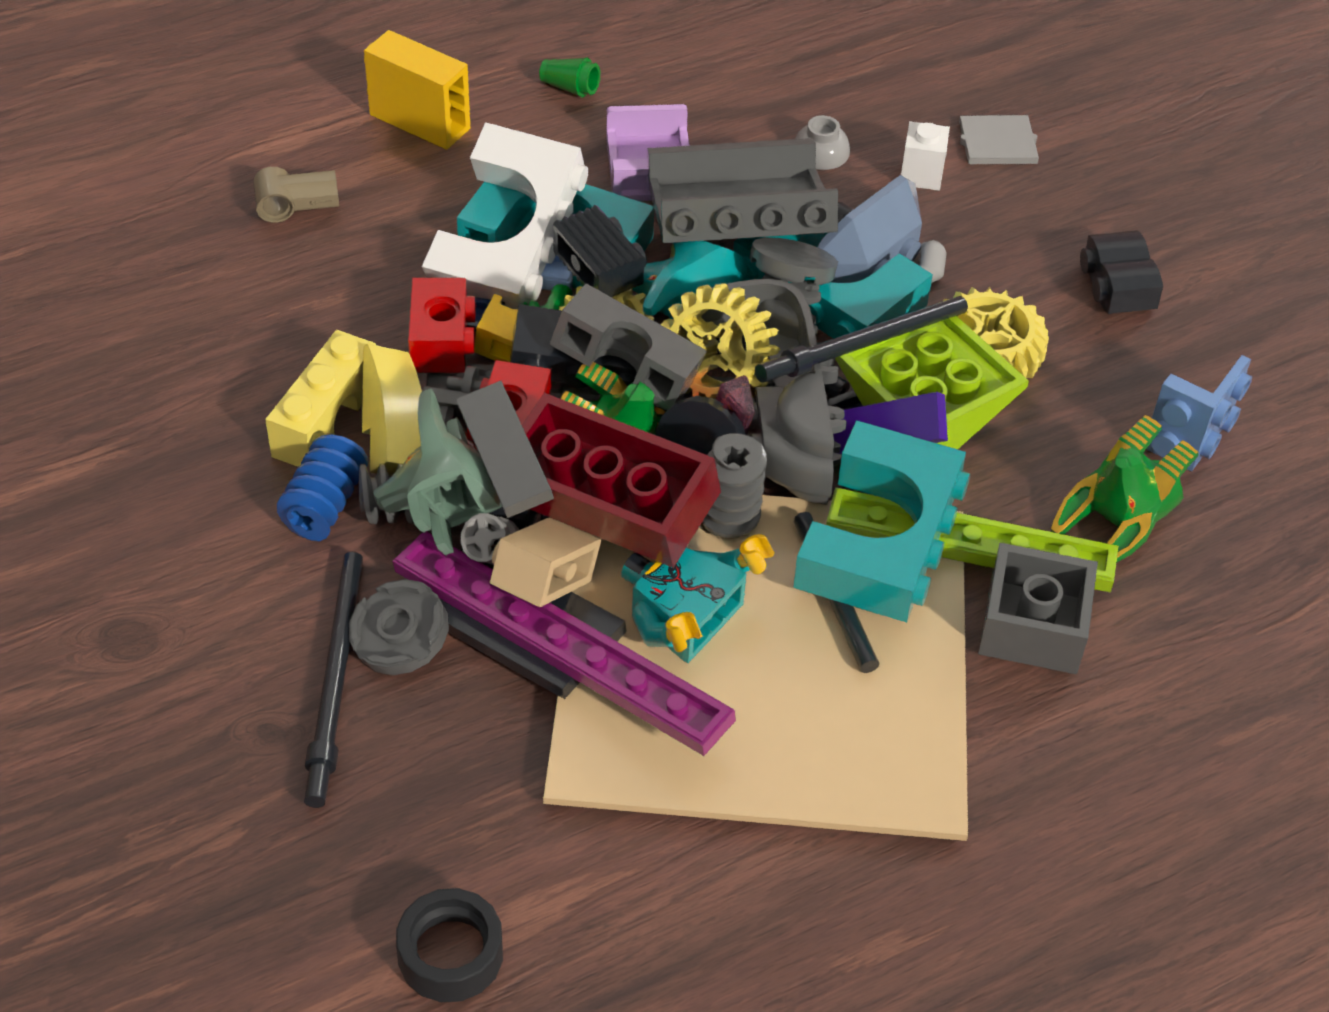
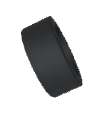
(449, 906)

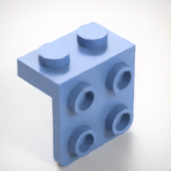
(1197, 414)

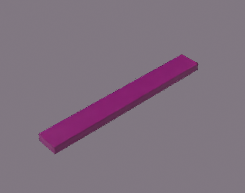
(570, 646)

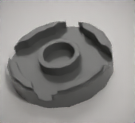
(793, 260)
(399, 627)

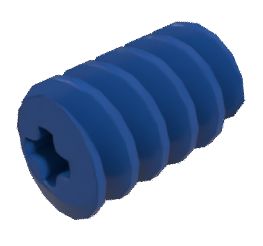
(321, 486)

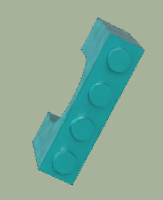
(501, 212)
(849, 307)
(888, 571)

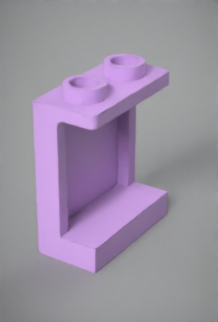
(629, 135)

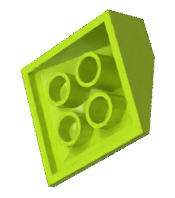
(942, 360)

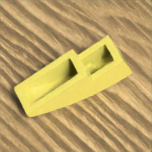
(390, 406)

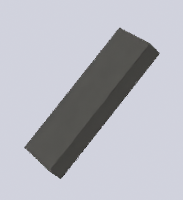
(504, 449)

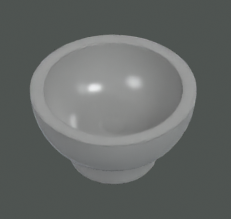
(830, 141)

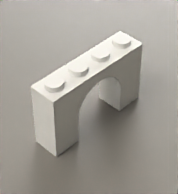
(513, 268)

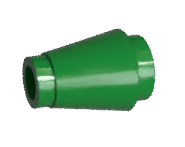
(571, 75)

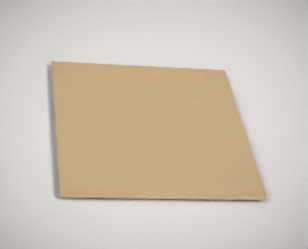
(810, 728)

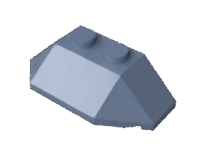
(876, 232)

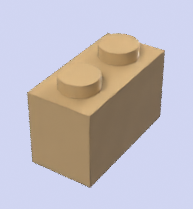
(544, 561)

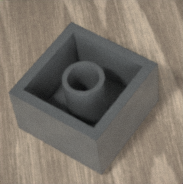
(1038, 608)

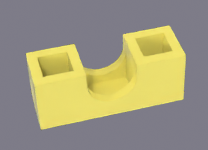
(316, 396)

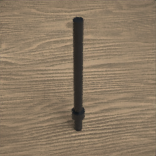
(801, 358)
(322, 752)

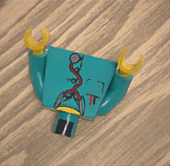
(695, 598)

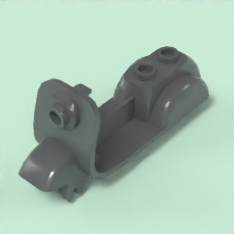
(793, 414)

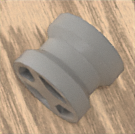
(480, 534)

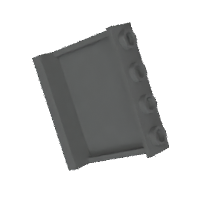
(739, 191)

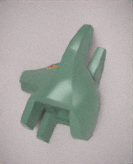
(439, 477)

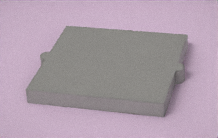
(998, 139)

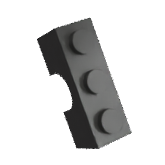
(602, 326)

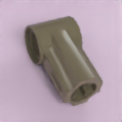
(282, 194)

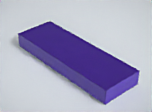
(915, 416)

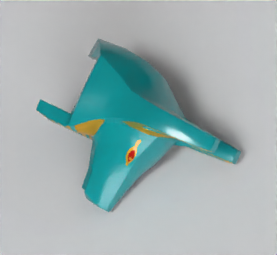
(688, 267)

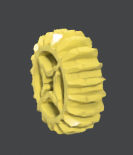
(742, 321)
(1008, 328)

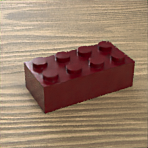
(620, 480)

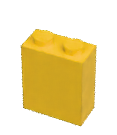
(417, 89)

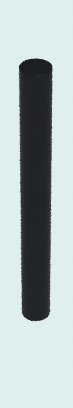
(846, 615)

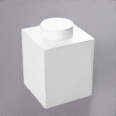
(925, 154)

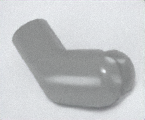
(933, 258)

